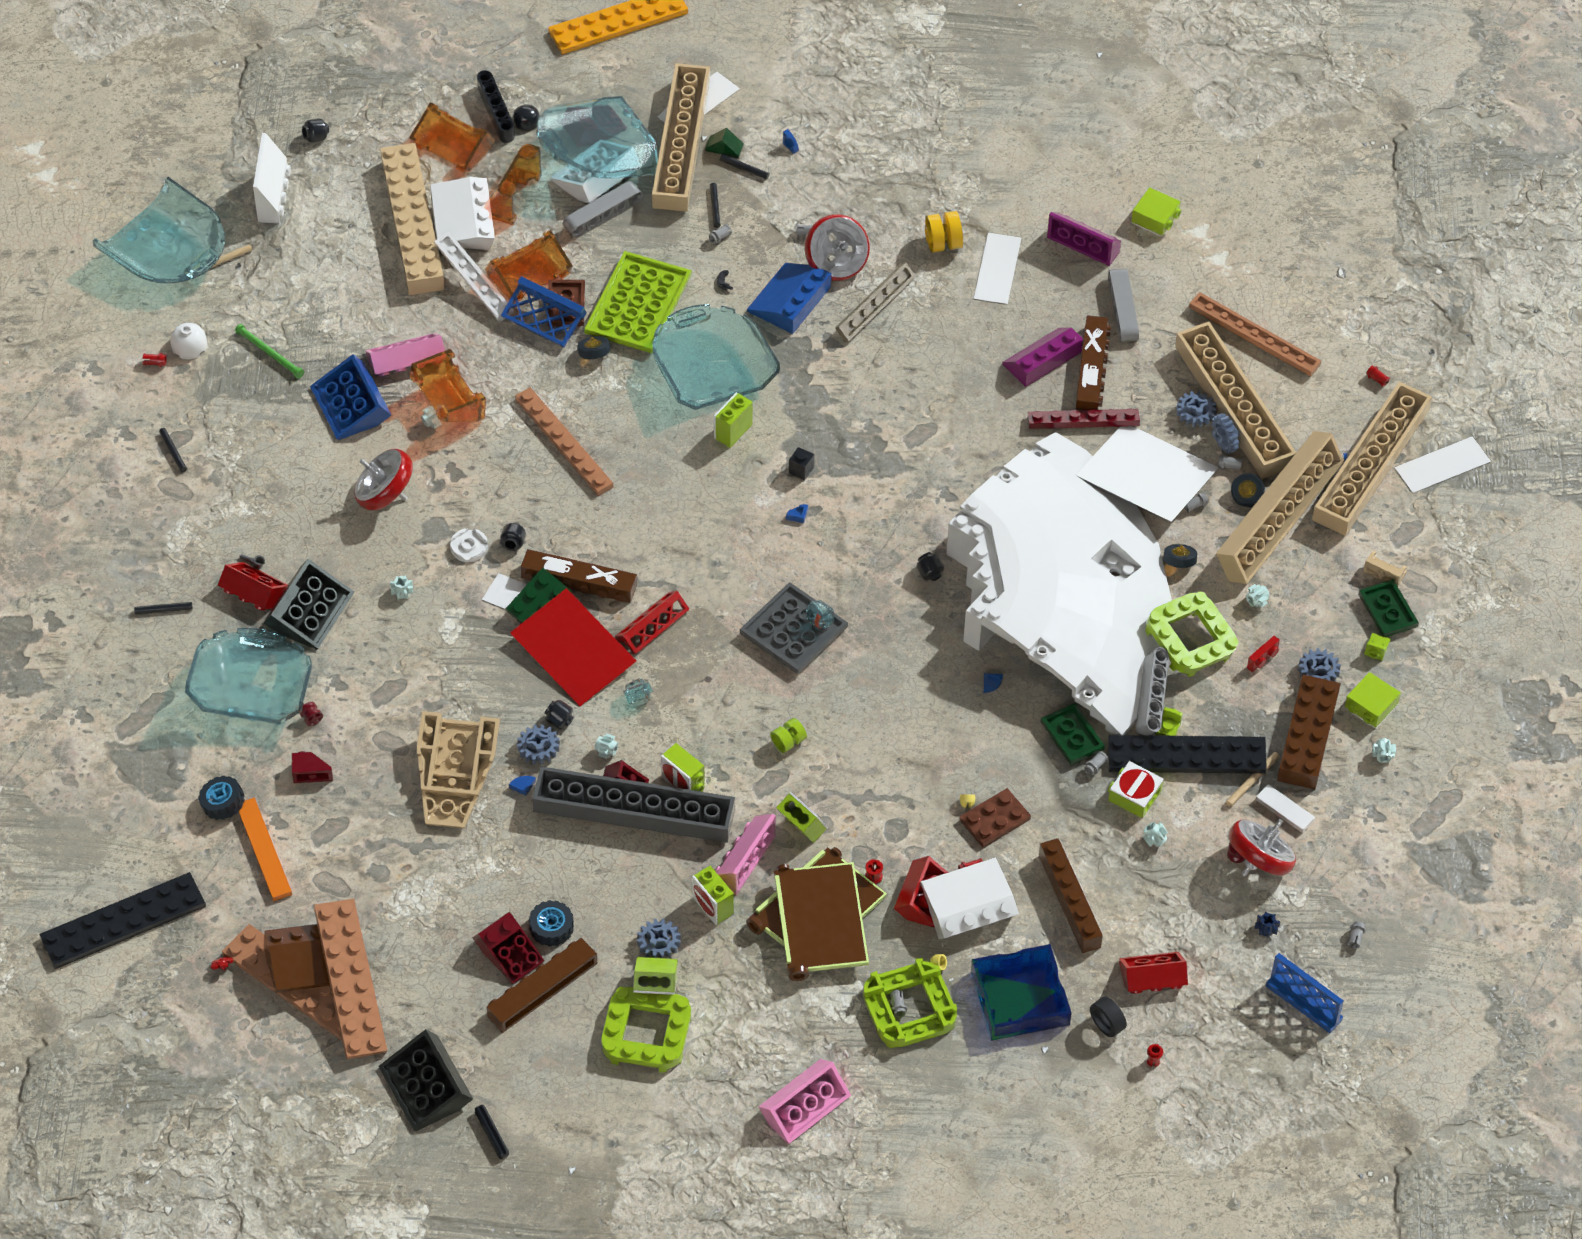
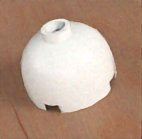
(188, 341)

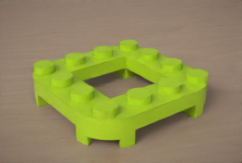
(1196, 605)
(918, 1030)
(639, 1053)

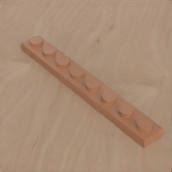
(1255, 334)
(564, 441)

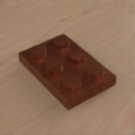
(572, 290)
(995, 817)

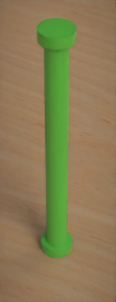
(240, 330)

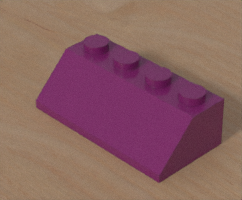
(1083, 238)
(1044, 355)

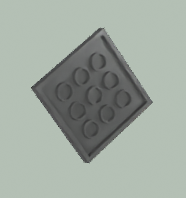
(786, 633)

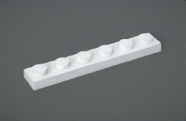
(472, 275)

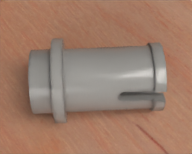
(802, 230)
(716, 235)
(1229, 462)
(1196, 502)
(1092, 766)
(1357, 932)
(898, 1007)

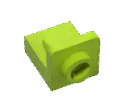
(1377, 646)
(1170, 722)

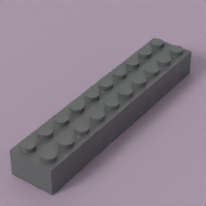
(633, 804)

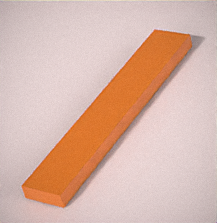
(264, 850)

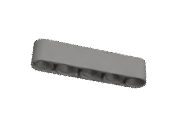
(602, 209)
(1123, 305)
(1152, 692)

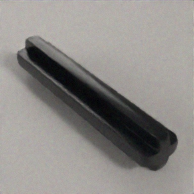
(491, 1131)

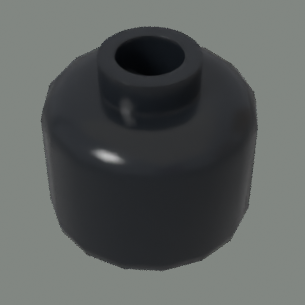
(315, 130)
(512, 536)
(930, 566)
(559, 714)

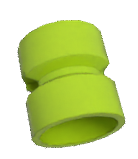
(788, 735)

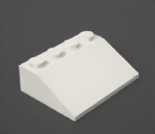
(270, 181)
(582, 185)
(464, 211)
(969, 898)

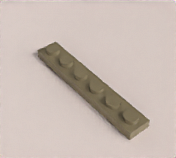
(875, 302)

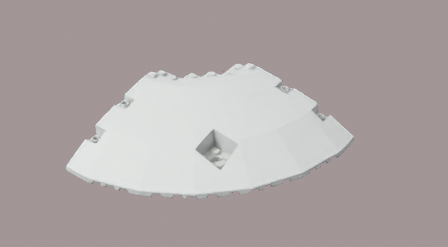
(1043, 578)

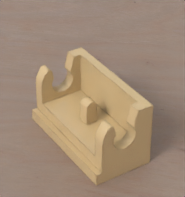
(1383, 570)

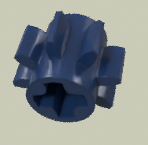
(1267, 924)

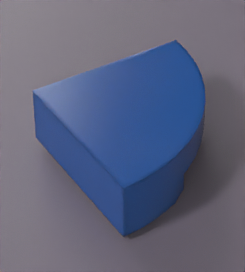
(789, 141)
(797, 514)
(992, 682)
(522, 784)

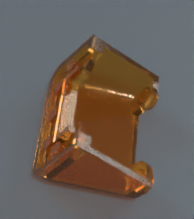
(451, 138)
(521, 169)
(537, 262)
(447, 390)

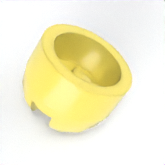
(967, 798)
(940, 960)

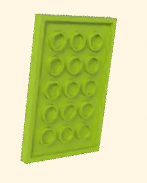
(637, 301)

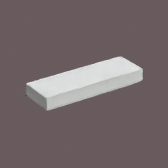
(1285, 808)

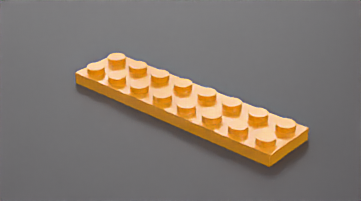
(613, 22)

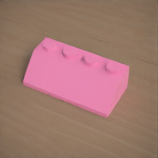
(403, 353)
(747, 851)
(805, 1100)

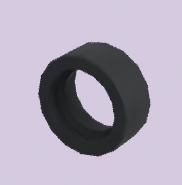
(1108, 1016)

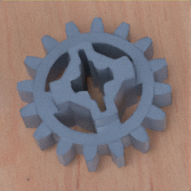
(1196, 409)
(1225, 433)
(1319, 665)
(538, 744)
(658, 939)

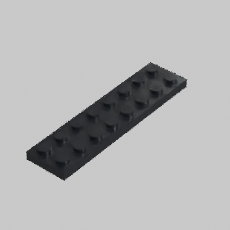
(1188, 753)
(122, 920)

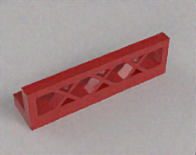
(648, 616)

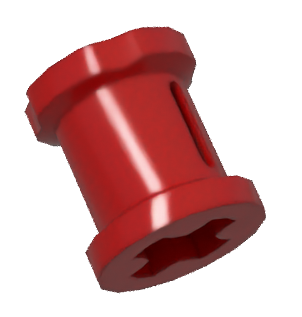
(876, 872)

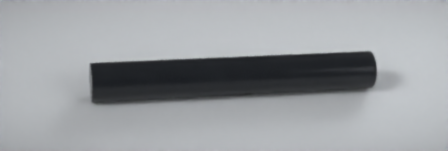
(756, 171)
(715, 205)
(171, 447)
(163, 608)

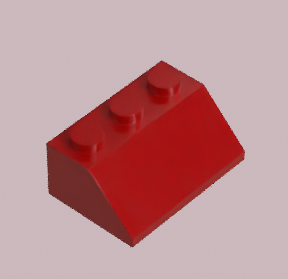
(251, 585)
(911, 900)
(1154, 972)

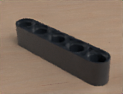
(495, 106)

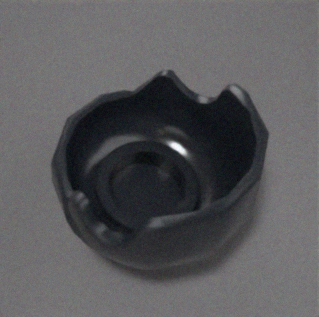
(526, 117)

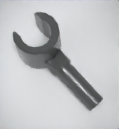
(254, 561)

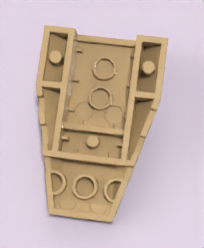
(453, 765)

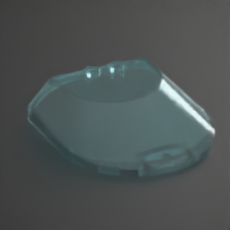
(598, 138)
(169, 239)
(712, 355)
(249, 675)

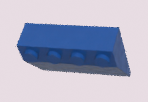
(791, 295)
(350, 398)

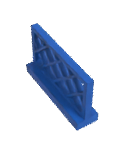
(554, 301)
(1307, 1002)

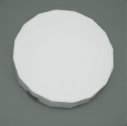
(468, 545)

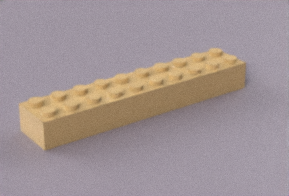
(681, 137)
(412, 219)
(1235, 396)
(1372, 458)
(1280, 507)

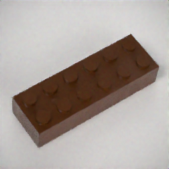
(1308, 732)

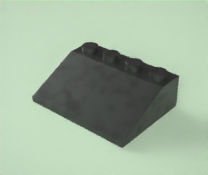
(309, 605)
(425, 1081)

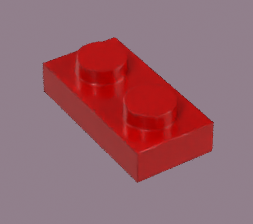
(1260, 656)

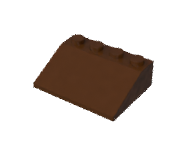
(295, 958)

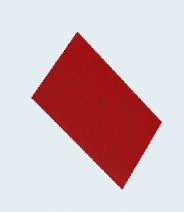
(573, 647)

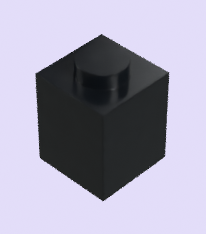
(801, 463)

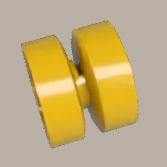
(938, 232)

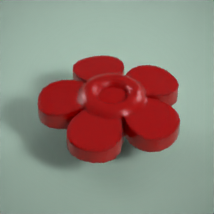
(222, 963)

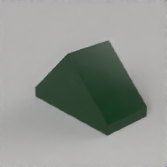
(725, 143)

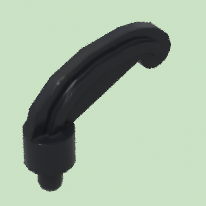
(721, 281)

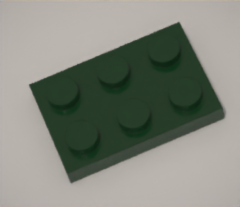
(535, 595)
(1388, 608)
(1072, 734)

